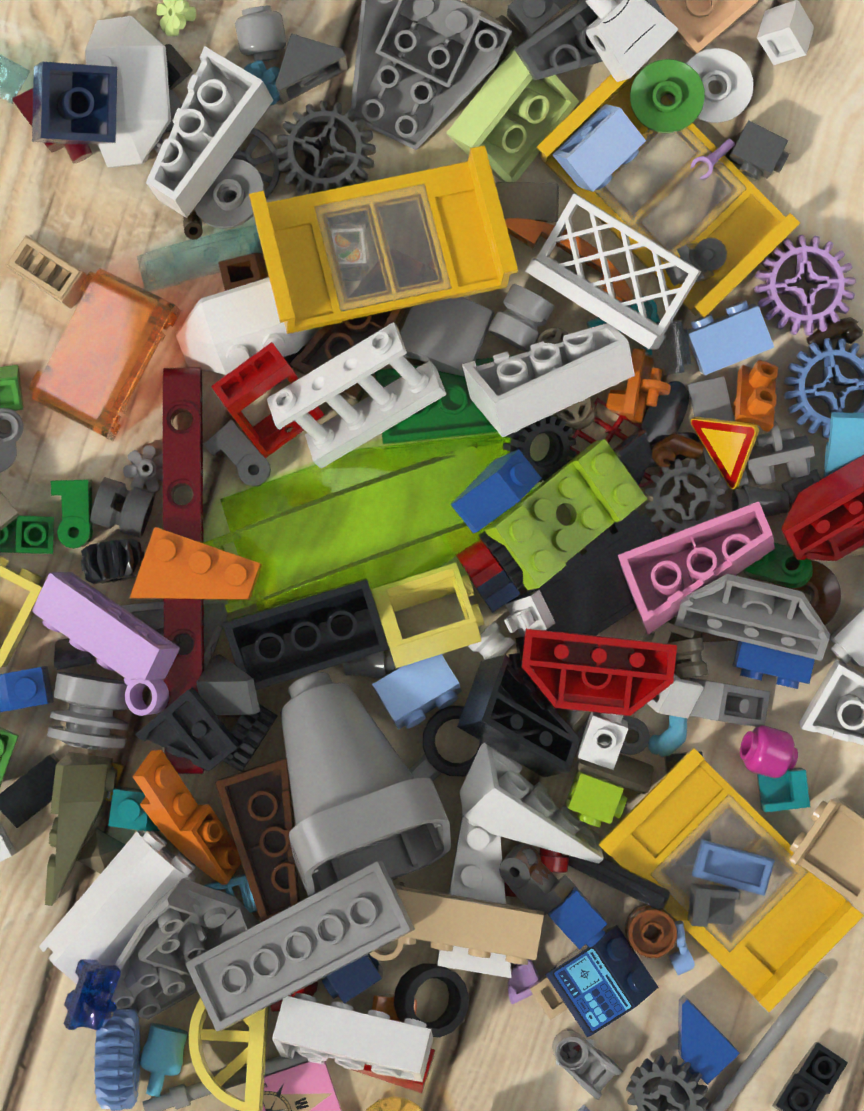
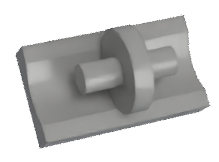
(778, 448)

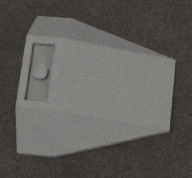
(420, 63)
(174, 931)

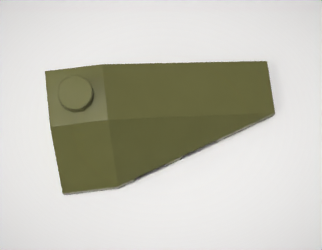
(77, 797)

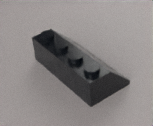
(307, 634)

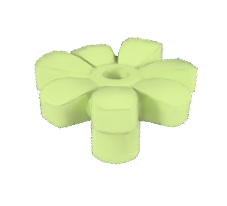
(175, 15)

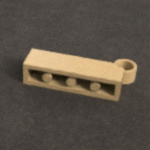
(470, 924)

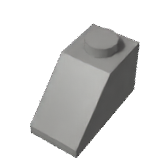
(731, 703)

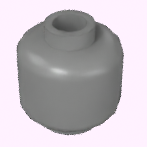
(260, 33)

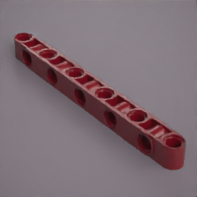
(183, 468)

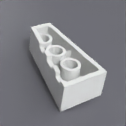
(549, 377)
(476, 877)

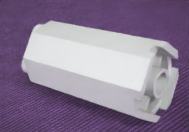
(116, 903)

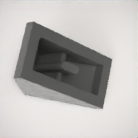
(227, 688)

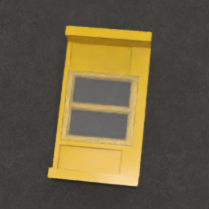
(671, 204)
(385, 244)
(773, 935)

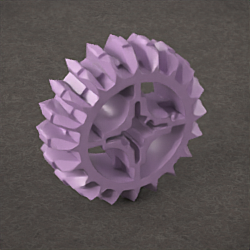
(804, 268)

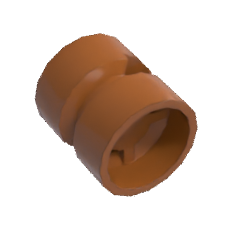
(650, 931)

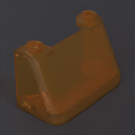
(103, 352)

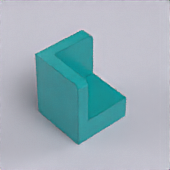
(784, 792)

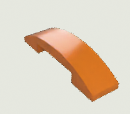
(529, 232)

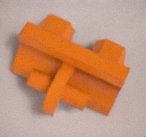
(641, 389)
(756, 395)

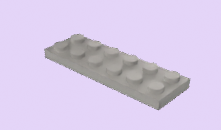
(299, 946)

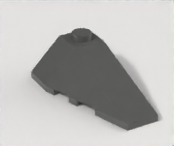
(563, 43)

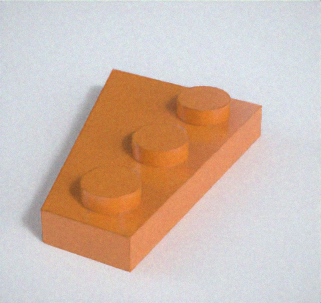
(192, 570)

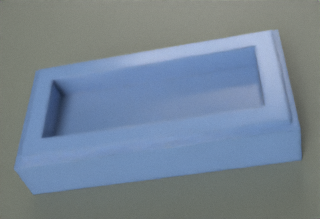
(733, 867)

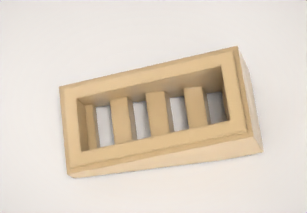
(66, 285)

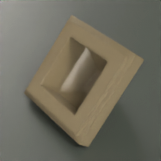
(100, 851)

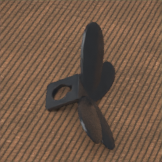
(657, 424)

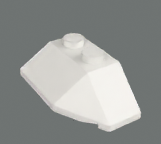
(141, 87)
(235, 326)

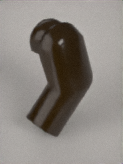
(846, 327)

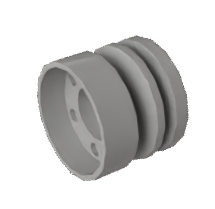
(89, 711)

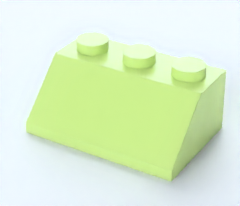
(512, 117)

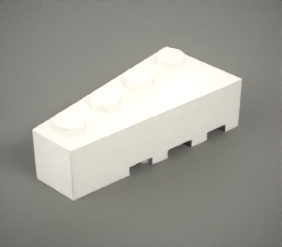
(207, 131)
(838, 705)
(352, 1037)

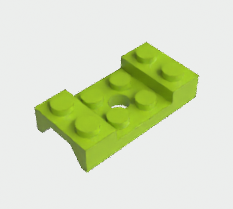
(596, 493)

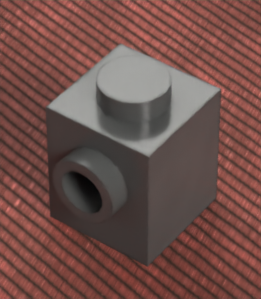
(759, 151)

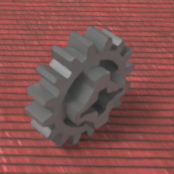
(668, 502)
(669, 1088)

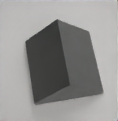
(307, 66)

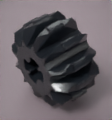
(112, 561)

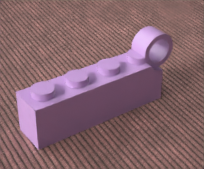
(110, 635)

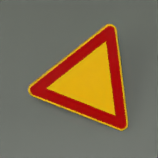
(727, 444)

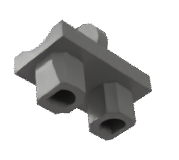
(705, 256)

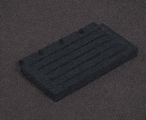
(592, 587)

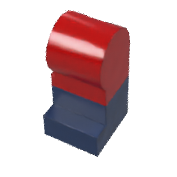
(487, 575)

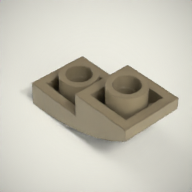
(529, 200)

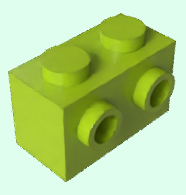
(595, 799)

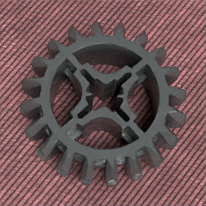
(310, 146)

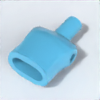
(162, 1055)

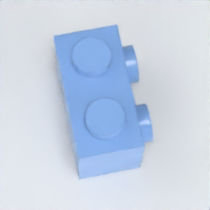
(599, 148)
(729, 337)
(417, 690)

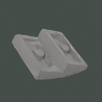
(446, 333)

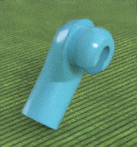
(670, 739)

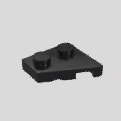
(191, 731)

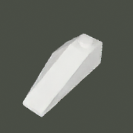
(513, 808)

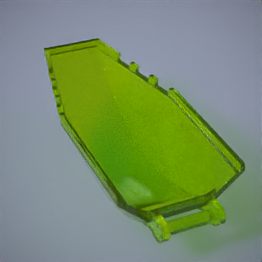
(360, 517)

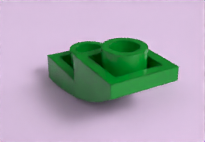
(28, 535)

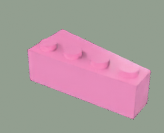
(688, 560)

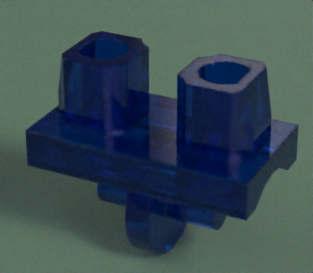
(93, 995)

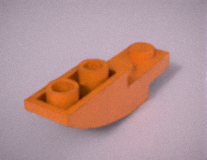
(188, 826)

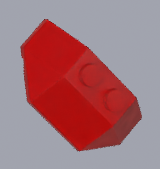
(828, 516)
(597, 670)

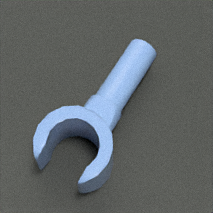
(681, 960)

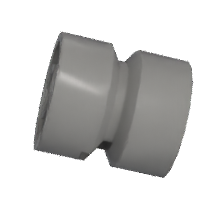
(520, 319)

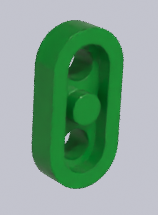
(773, 568)

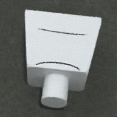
(627, 34)

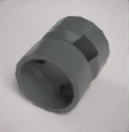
(135, 511)

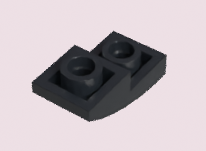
(811, 1080)

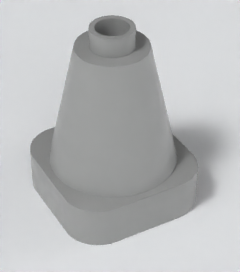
(353, 791)

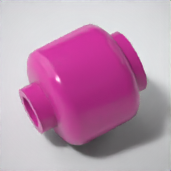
(768, 751)

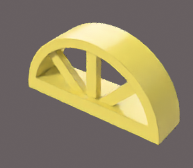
(253, 1056)

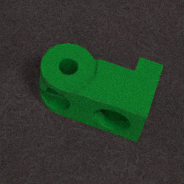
(77, 505)

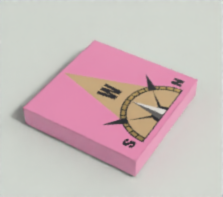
(301, 1089)

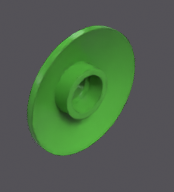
(665, 78)

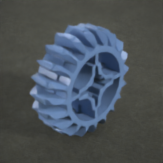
(831, 371)
(118, 1061)

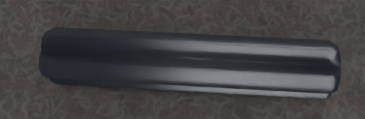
(623, 880)

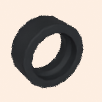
(429, 747)
(457, 1001)

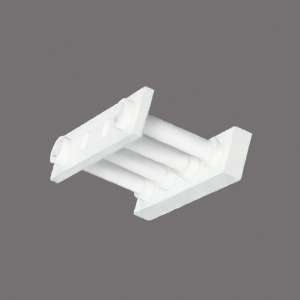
(370, 416)

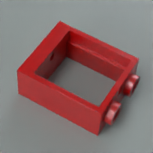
(249, 383)

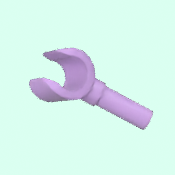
(713, 157)

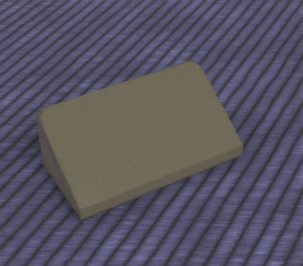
(626, 773)

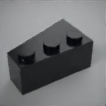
(516, 721)

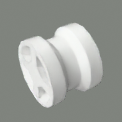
(492, 643)

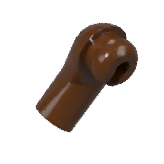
(673, 445)

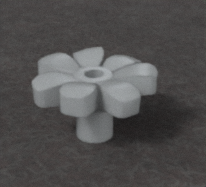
(139, 462)

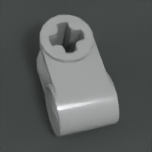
(589, 1067)

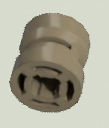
(691, 650)

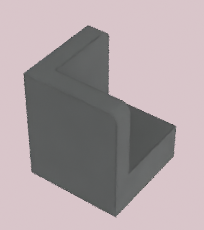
(712, 904)

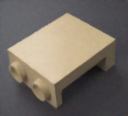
(834, 850)

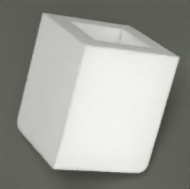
(785, 32)
(677, 698)

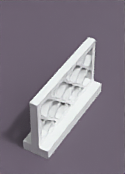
(596, 300)

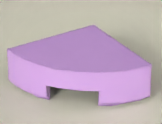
(522, 978)

